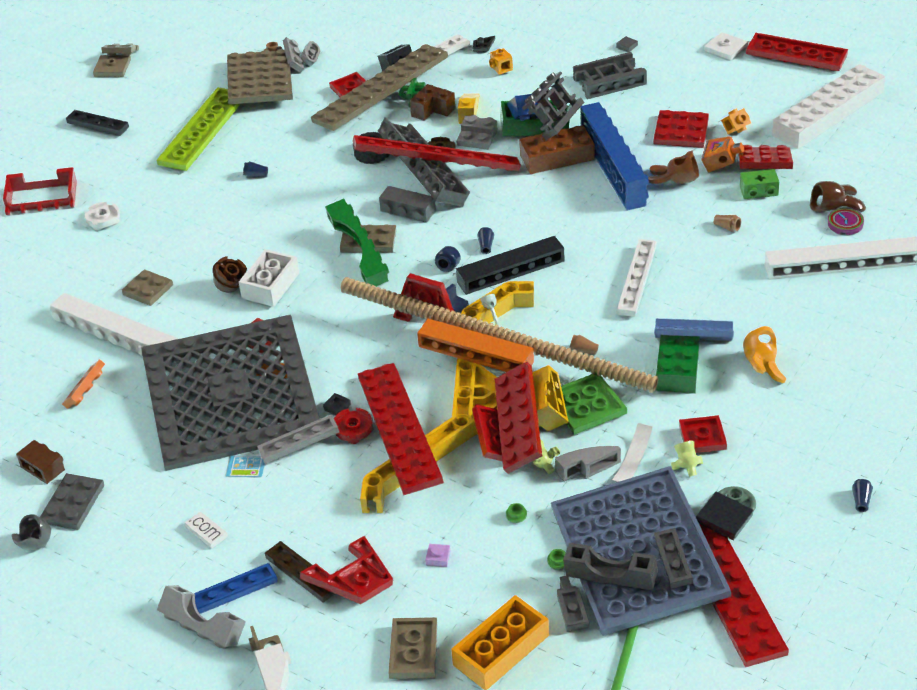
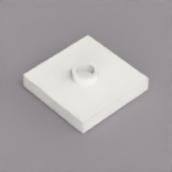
(726, 46)

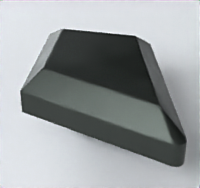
(483, 44)

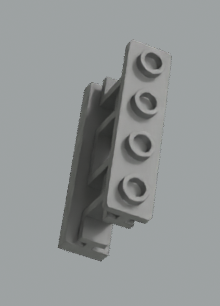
(624, 75)
(545, 110)

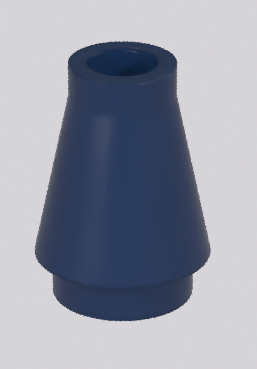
(254, 170)
(485, 239)
(862, 494)

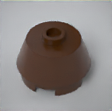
(228, 274)

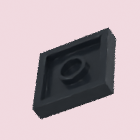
(724, 515)

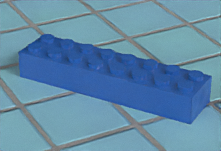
(615, 157)

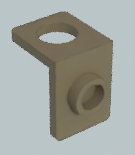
(256, 644)

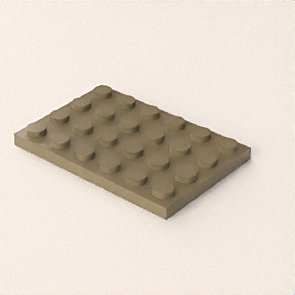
(258, 77)

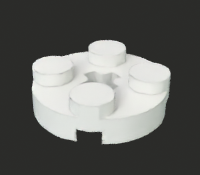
(98, 221)

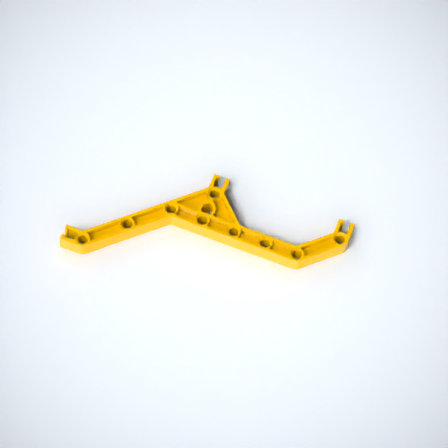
(472, 387)

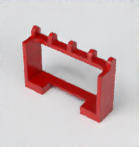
(17, 182)

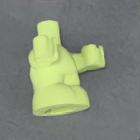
(687, 458)
(545, 461)

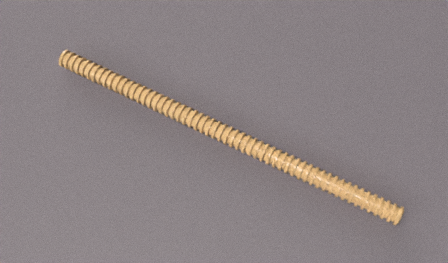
(540, 347)

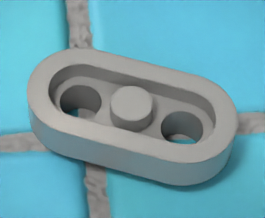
(310, 53)

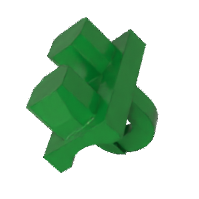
(411, 89)

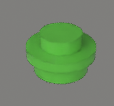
(516, 513)
(555, 559)

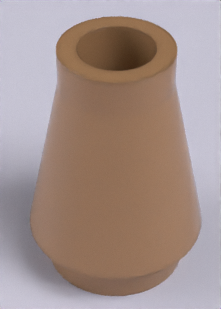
(728, 222)
(583, 345)

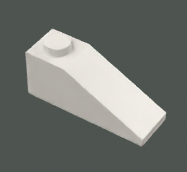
(273, 667)

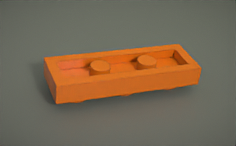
(84, 384)

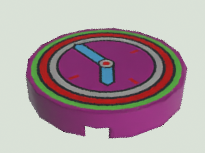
(845, 221)

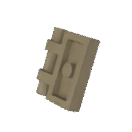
(126, 49)

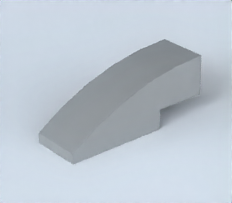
(587, 461)

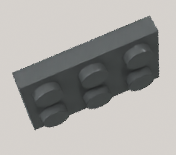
(72, 501)

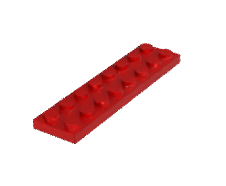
(744, 612)

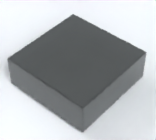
(627, 44)

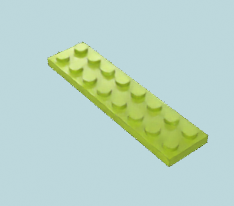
(198, 131)

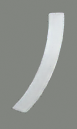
(635, 452)

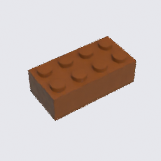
(564, 149)

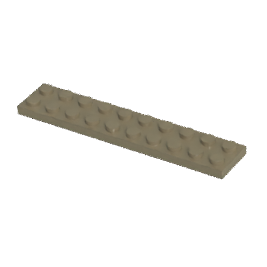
(378, 87)

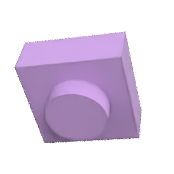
(438, 555)

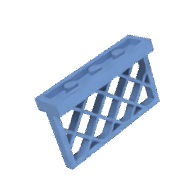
(695, 327)

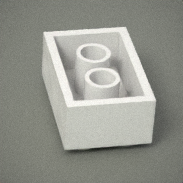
(269, 277)

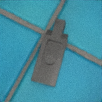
(571, 606)

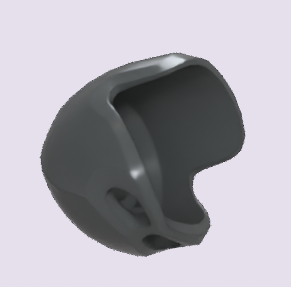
(33, 533)

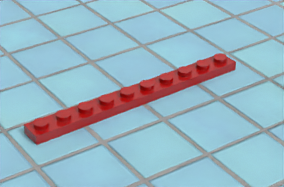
(431, 152)

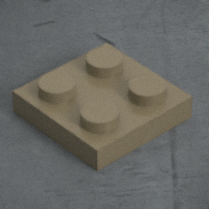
(147, 287)

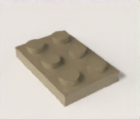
(381, 235)
(413, 648)

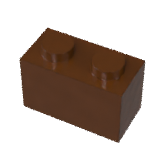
(40, 461)

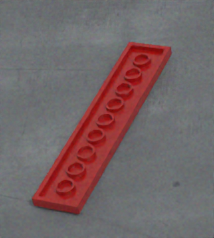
(400, 429)

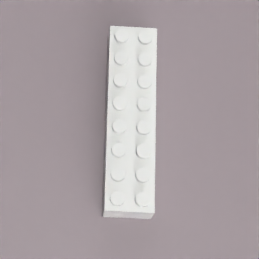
(828, 106)

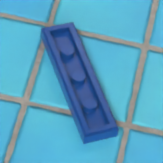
(235, 588)

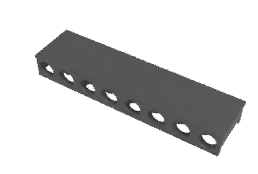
(434, 174)

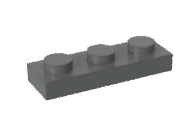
(673, 558)

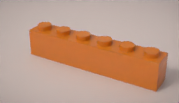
(473, 346)

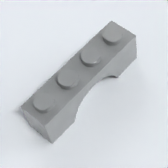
(180, 606)

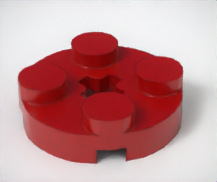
(355, 433)

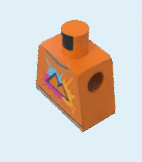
(720, 153)

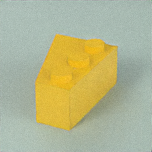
(549, 398)

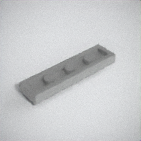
(298, 439)

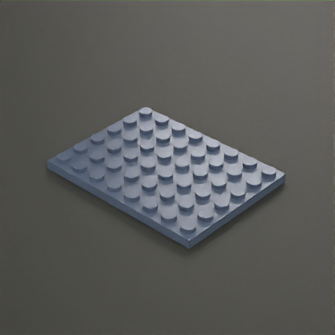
(623, 522)

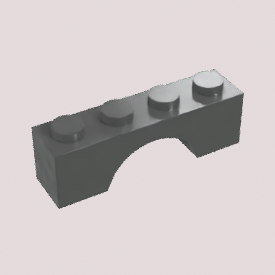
(584, 563)

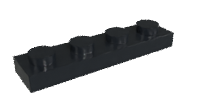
(97, 122)

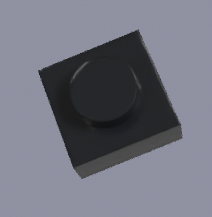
(336, 404)

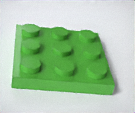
(590, 403)

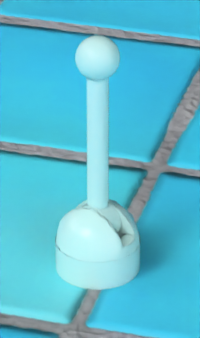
(489, 302)

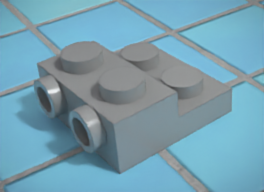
(477, 132)

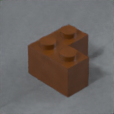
(432, 100)

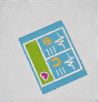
(245, 466)

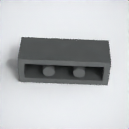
(407, 204)

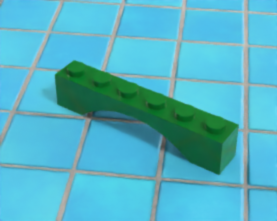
(343, 219)

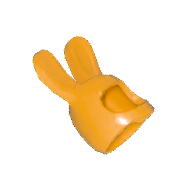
(762, 354)

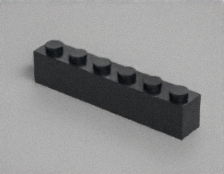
(510, 265)

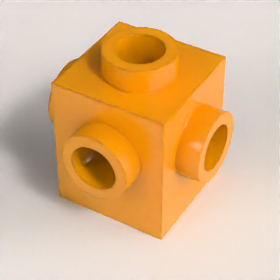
(501, 61)
(736, 121)

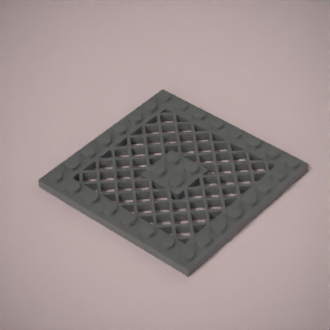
(227, 390)

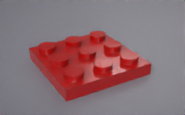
(681, 128)
(766, 157)

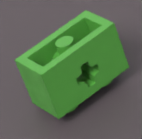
(759, 184)

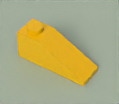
(467, 105)

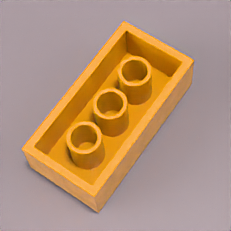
(500, 642)

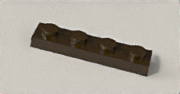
(292, 564)

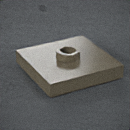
(111, 66)

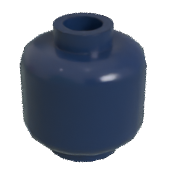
(447, 259)

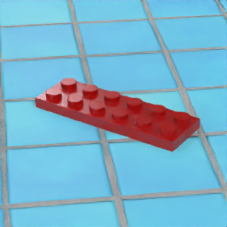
(797, 51)
(517, 418)

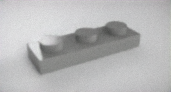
(293, 54)

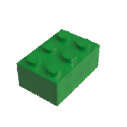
(678, 363)

